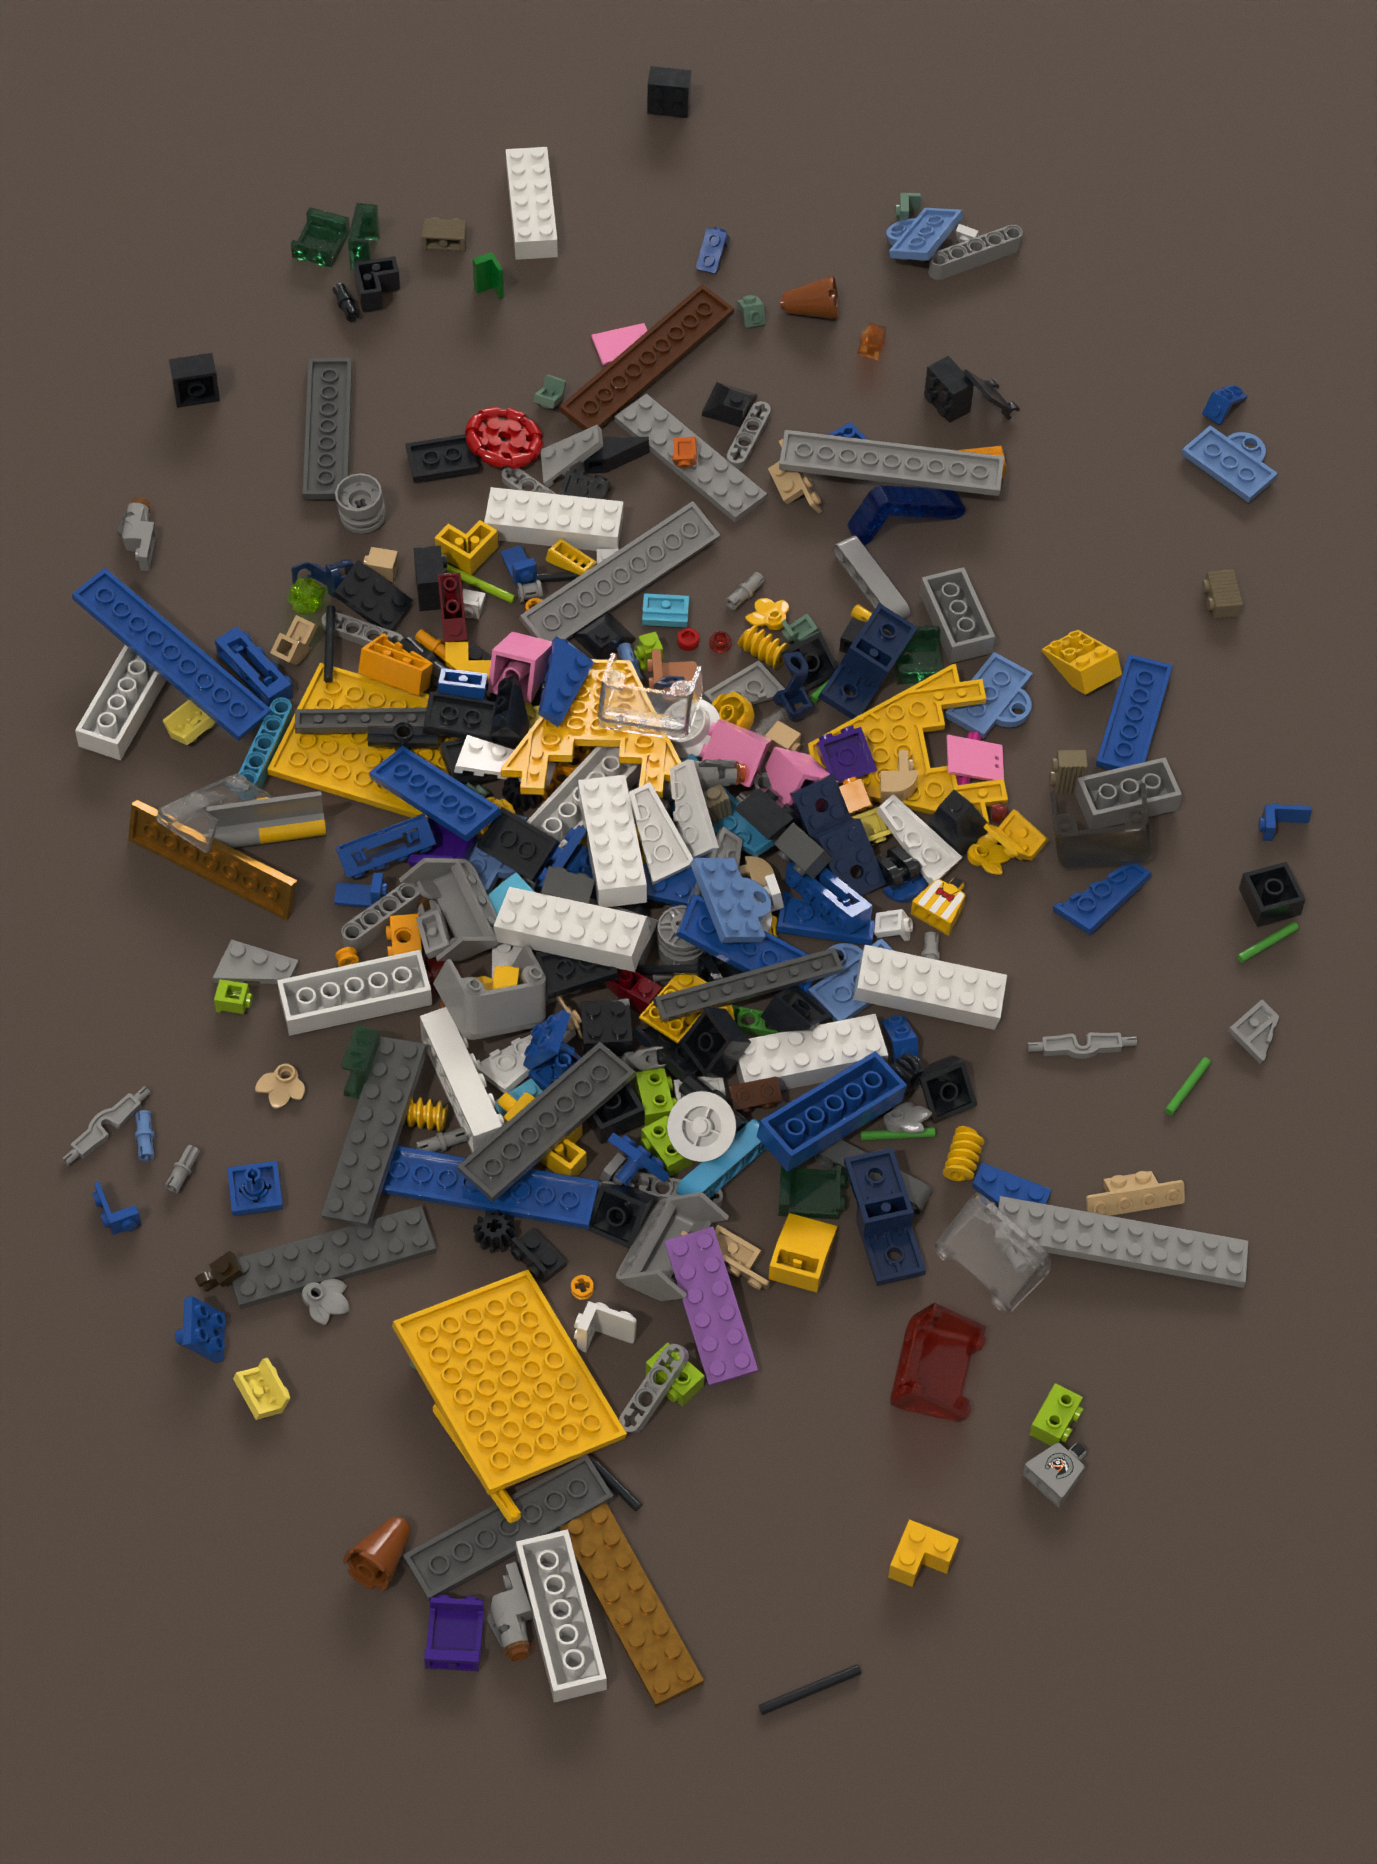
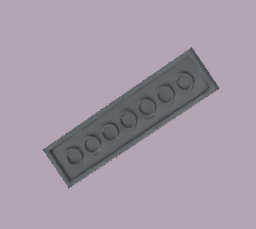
(327, 426)
(546, 1121)
(374, 1132)
(333, 1256)
(491, 1539)

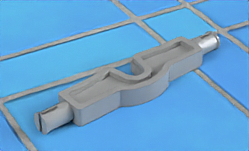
(1068, 1045)
(96, 1134)

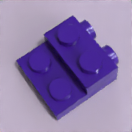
(846, 754)

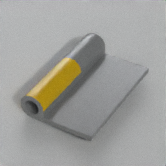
(269, 820)

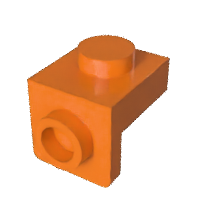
(685, 452)

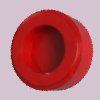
(688, 639)

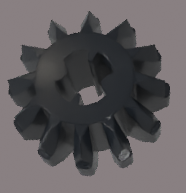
(513, 795)
(909, 1069)
(485, 1227)

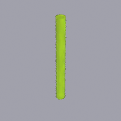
(489, 588)

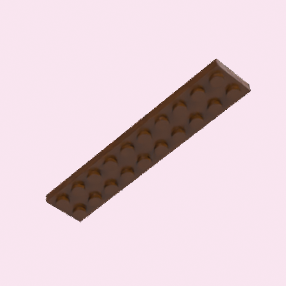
(647, 359)

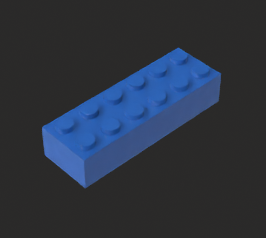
(831, 1111)

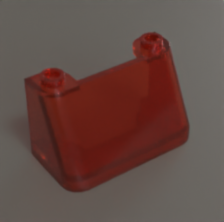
(936, 1363)

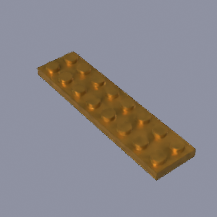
(220, 866)
(632, 1606)

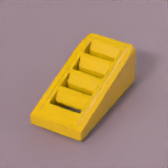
(562, 551)

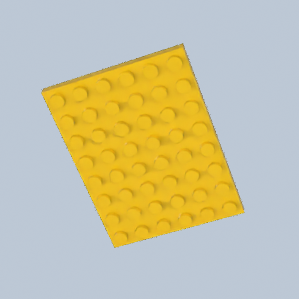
(343, 760)
(508, 1381)

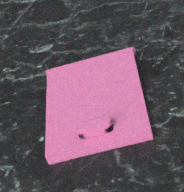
(614, 342)
(974, 758)

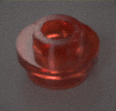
(720, 637)
(999, 812)

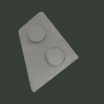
(1255, 1030)

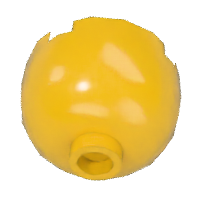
(735, 709)

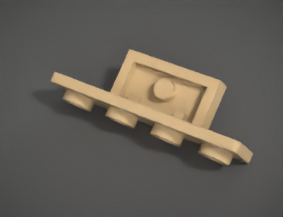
(793, 485)
(1135, 1194)
(739, 1257)

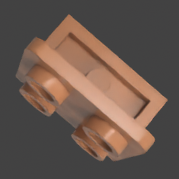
(661, 670)

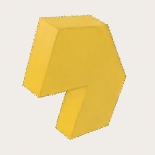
(457, 658)

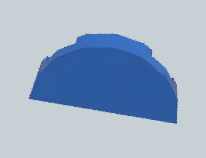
(908, 891)

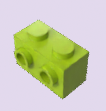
(654, 1094)
(657, 1142)
(687, 1383)
(1057, 1415)

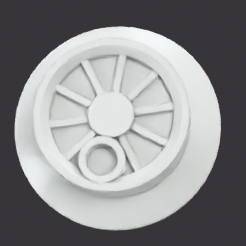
(698, 734)
(701, 1126)

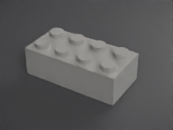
(958, 613)
(1111, 793)

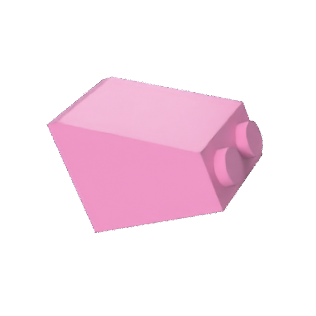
(523, 656)
(737, 744)
(791, 771)

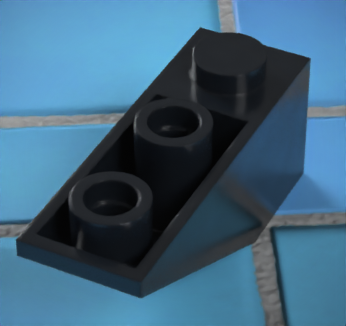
(616, 453)
(510, 715)

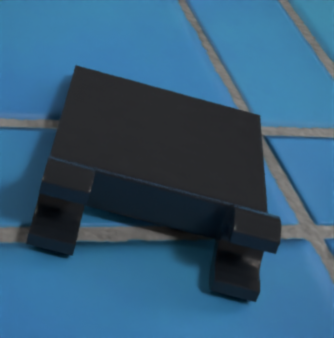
(987, 388)

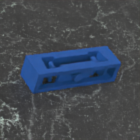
(231, 650)
(399, 851)
(830, 897)

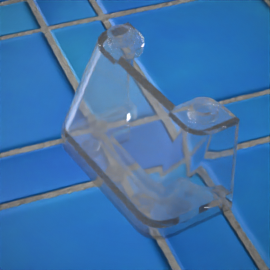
(994, 1252)

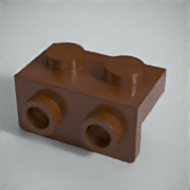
(755, 1093)

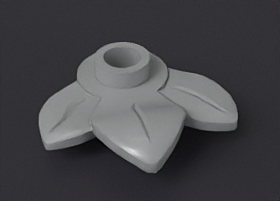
(906, 1118)
(329, 1300)

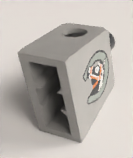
(1056, 1471)

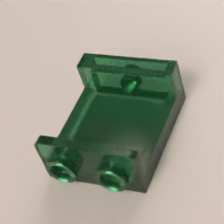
(363, 229)
(321, 237)
(920, 657)
(359, 1059)
(811, 1192)

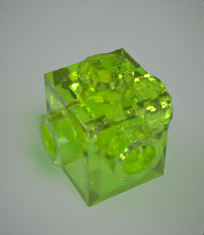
(306, 595)

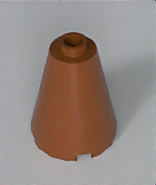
(813, 299)
(379, 1553)

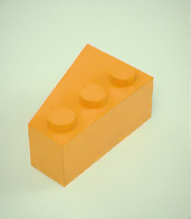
(395, 666)

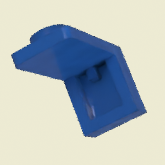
(712, 249)
(1221, 402)
(519, 566)
(1281, 813)
(360, 894)
(901, 1036)
(119, 1221)

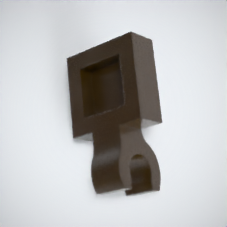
(223, 1272)

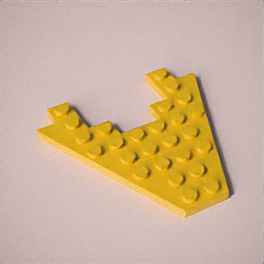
(900, 726)
(581, 728)

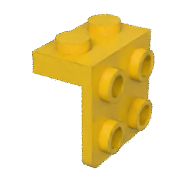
(1017, 836)

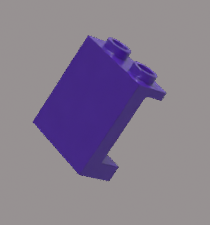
(447, 845)
(454, 1633)

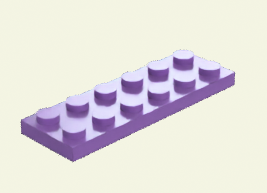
(711, 1306)

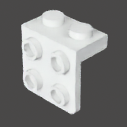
(604, 1320)

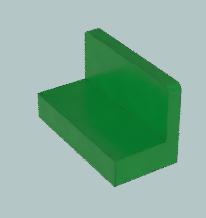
(488, 274)

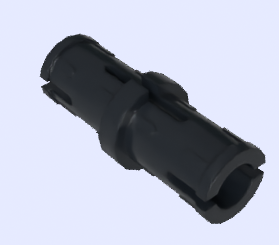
(345, 302)

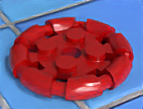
(504, 452)

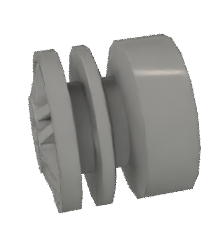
(360, 503)
(671, 947)

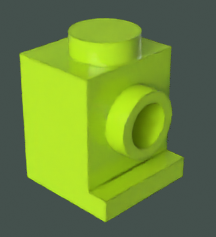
(645, 645)
(232, 997)

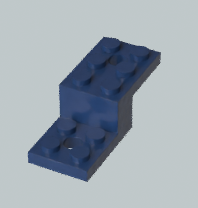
(867, 662)
(838, 834)
(884, 1216)

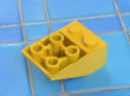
(1083, 661)
(675, 1028)
(802, 1252)

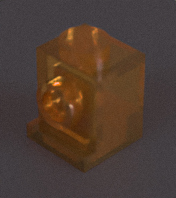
(872, 341)

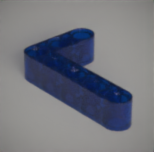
(902, 502)

